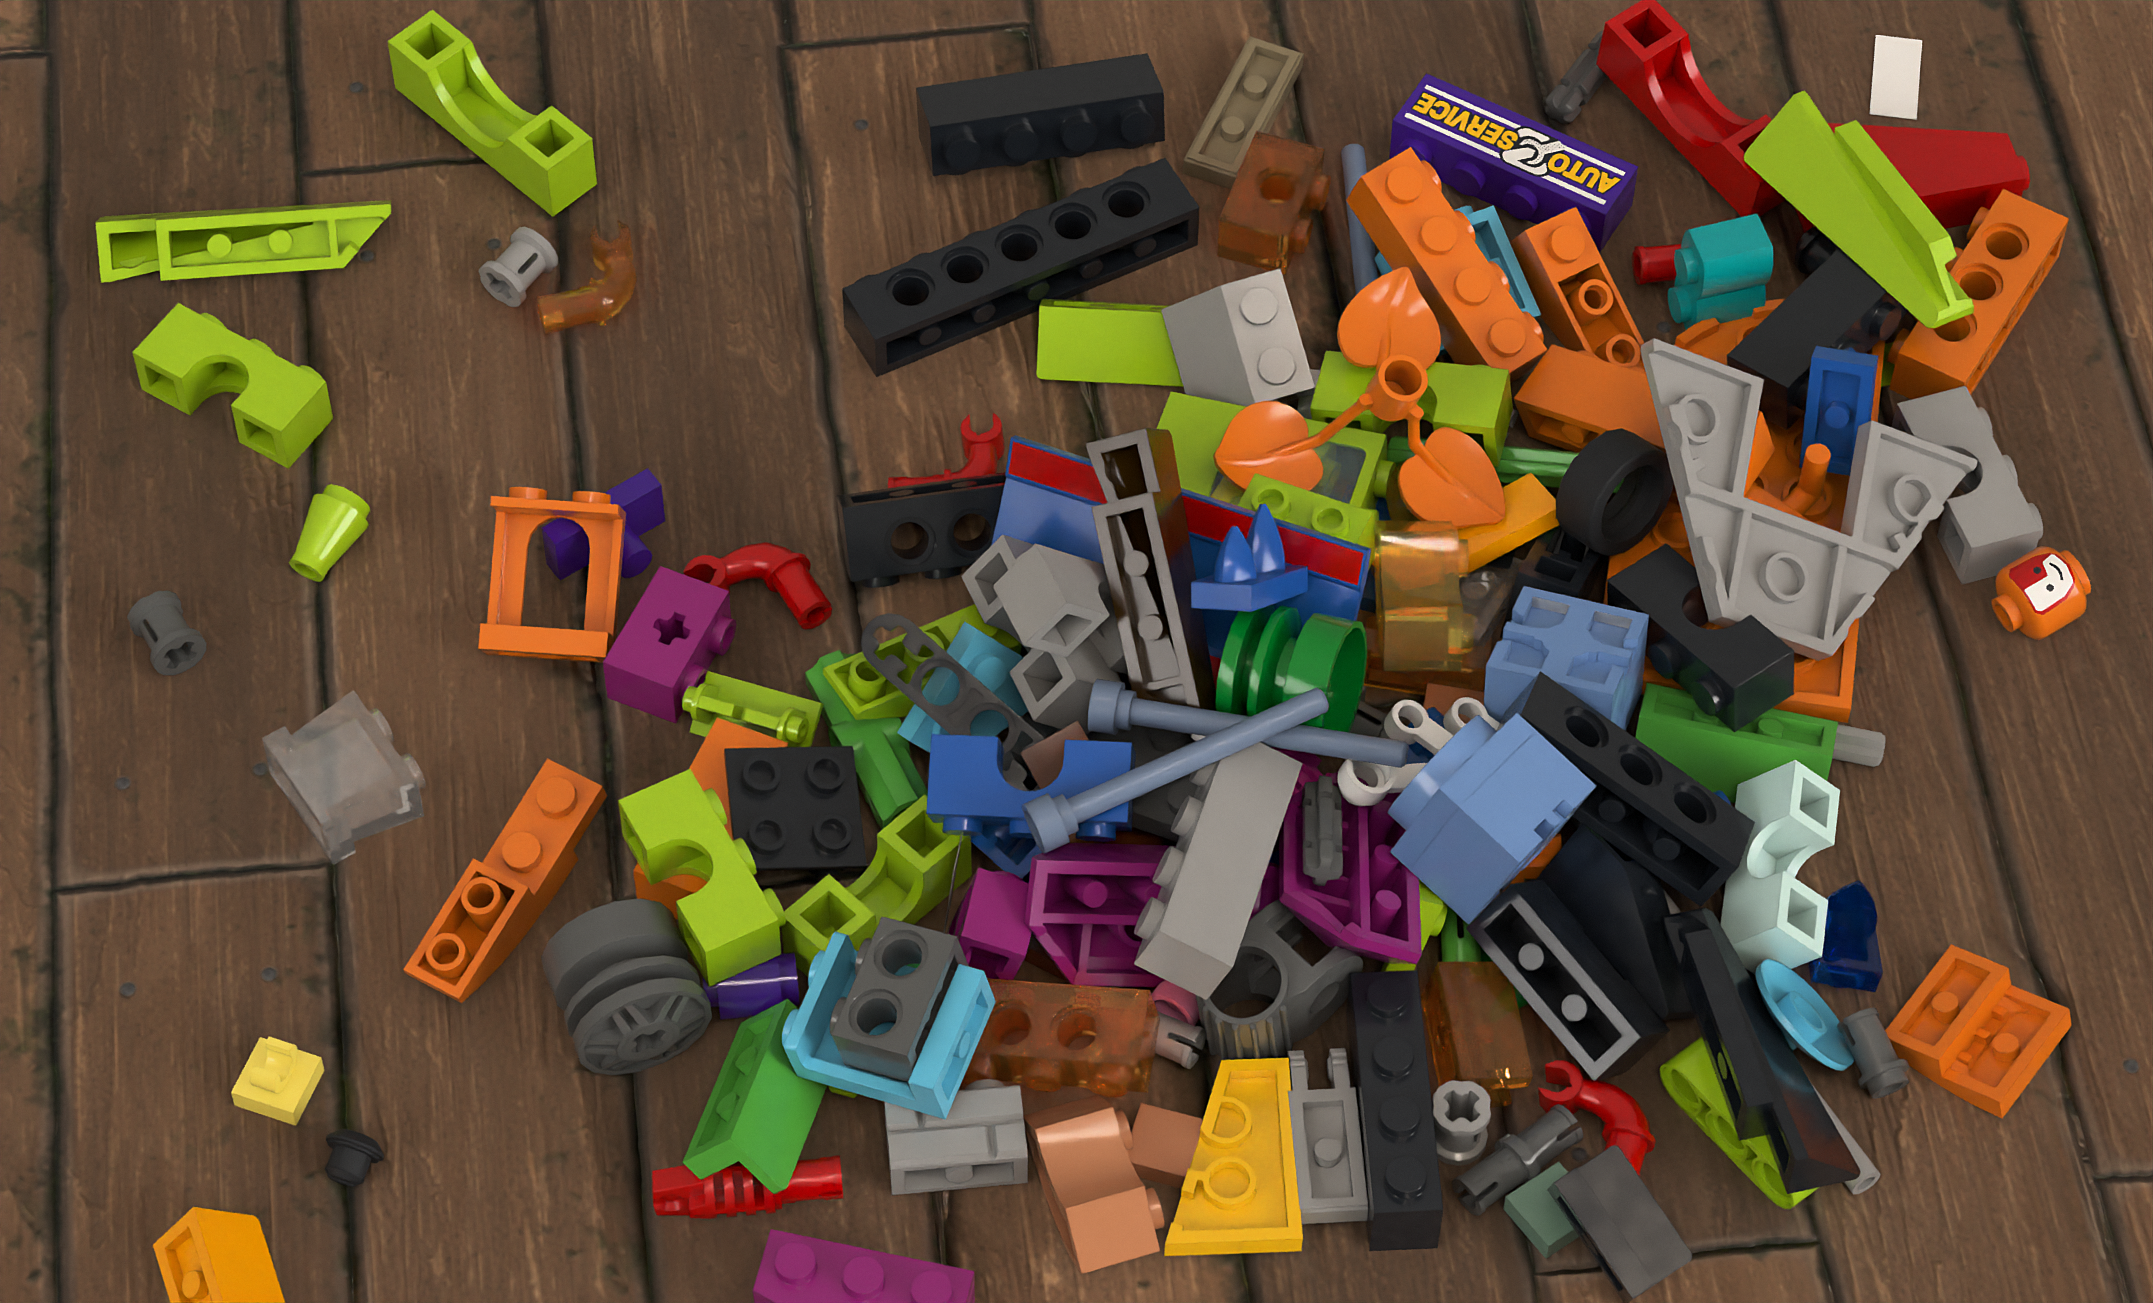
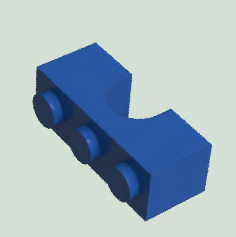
(971, 790)

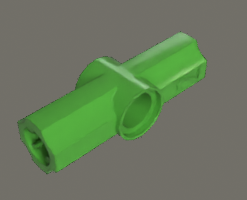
(880, 753)

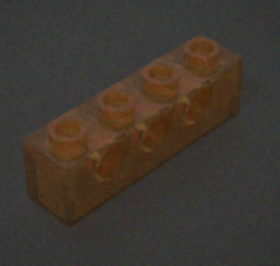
(1056, 1016)

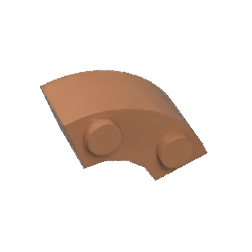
(1092, 1184)

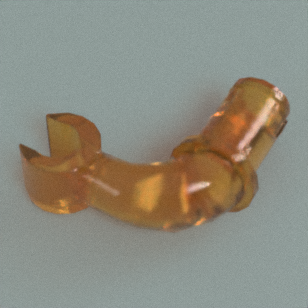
(600, 298)

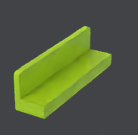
(1105, 343)

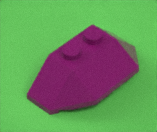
(1376, 897)
(1088, 905)

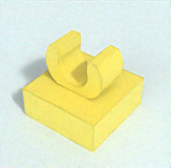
(278, 1080)

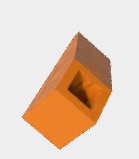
(1577, 290)

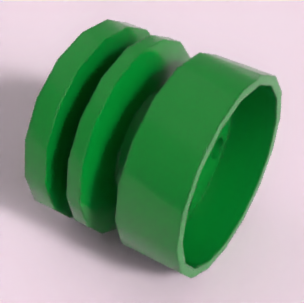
(1276, 659)

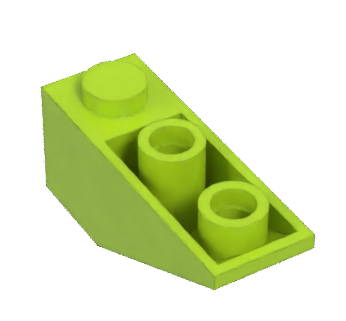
(874, 696)

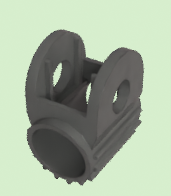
(1298, 993)

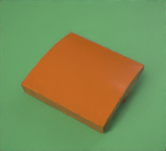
(1977, 1031)

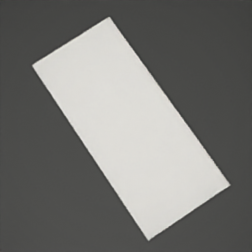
(1896, 77)

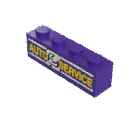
(1512, 159)

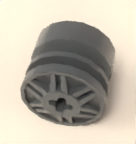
(626, 986)

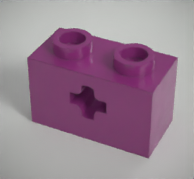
(668, 644)

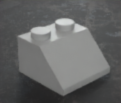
(1240, 343)

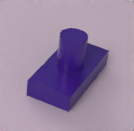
(642, 500)

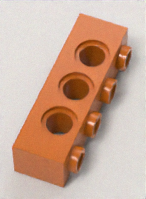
(2001, 272)

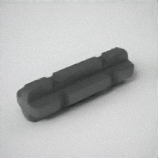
(1577, 85)
(1322, 830)

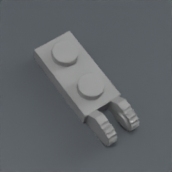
(1327, 1143)

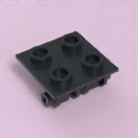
(797, 808)

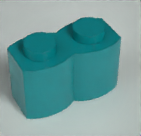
(1721, 271)

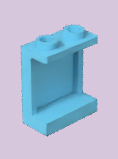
(942, 1058)

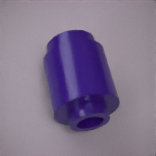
(756, 988)

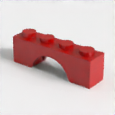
(1654, 67)

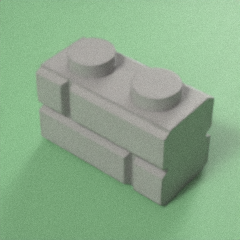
(973, 1148)

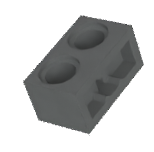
(884, 997)

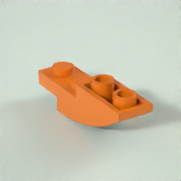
(511, 887)

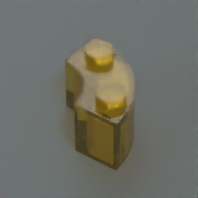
(1420, 596)

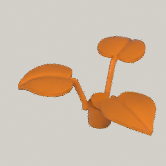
(1399, 335)

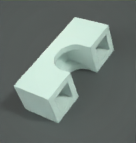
(1763, 903)

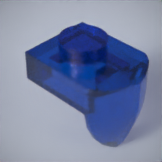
(1850, 941)

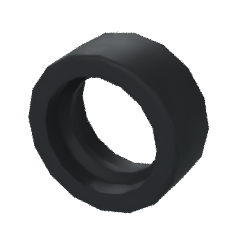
(1592, 480)

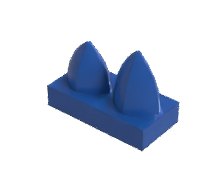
(1838, 403)
(1250, 570)

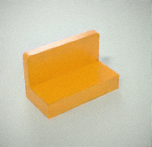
(217, 1259)

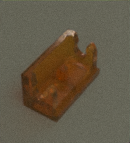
(1476, 1028)

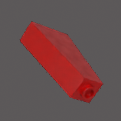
(1950, 168)

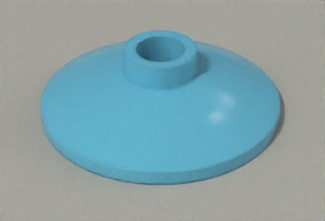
(1802, 1015)

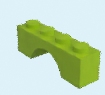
(445, 79)

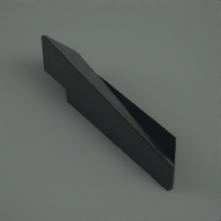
(1753, 1060)

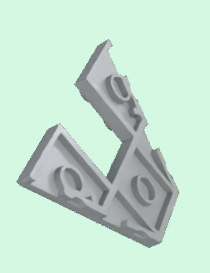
(1769, 563)

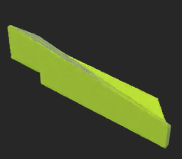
(1862, 207)
(236, 240)

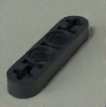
(972, 694)

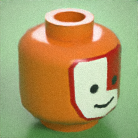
(2041, 592)

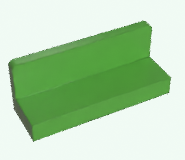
(1724, 758)
(756, 1106)

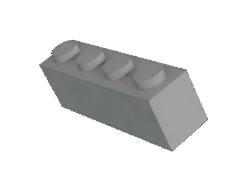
(1215, 868)

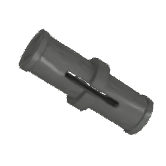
(1517, 1159)

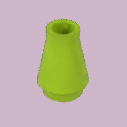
(329, 530)

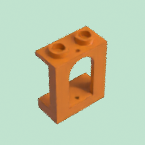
(514, 525)

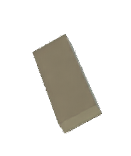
(1243, 106)

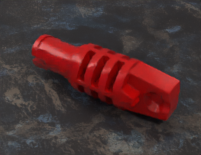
(736, 1190)

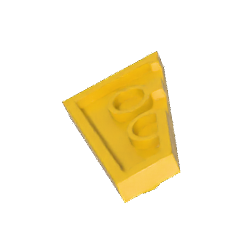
(1243, 1169)

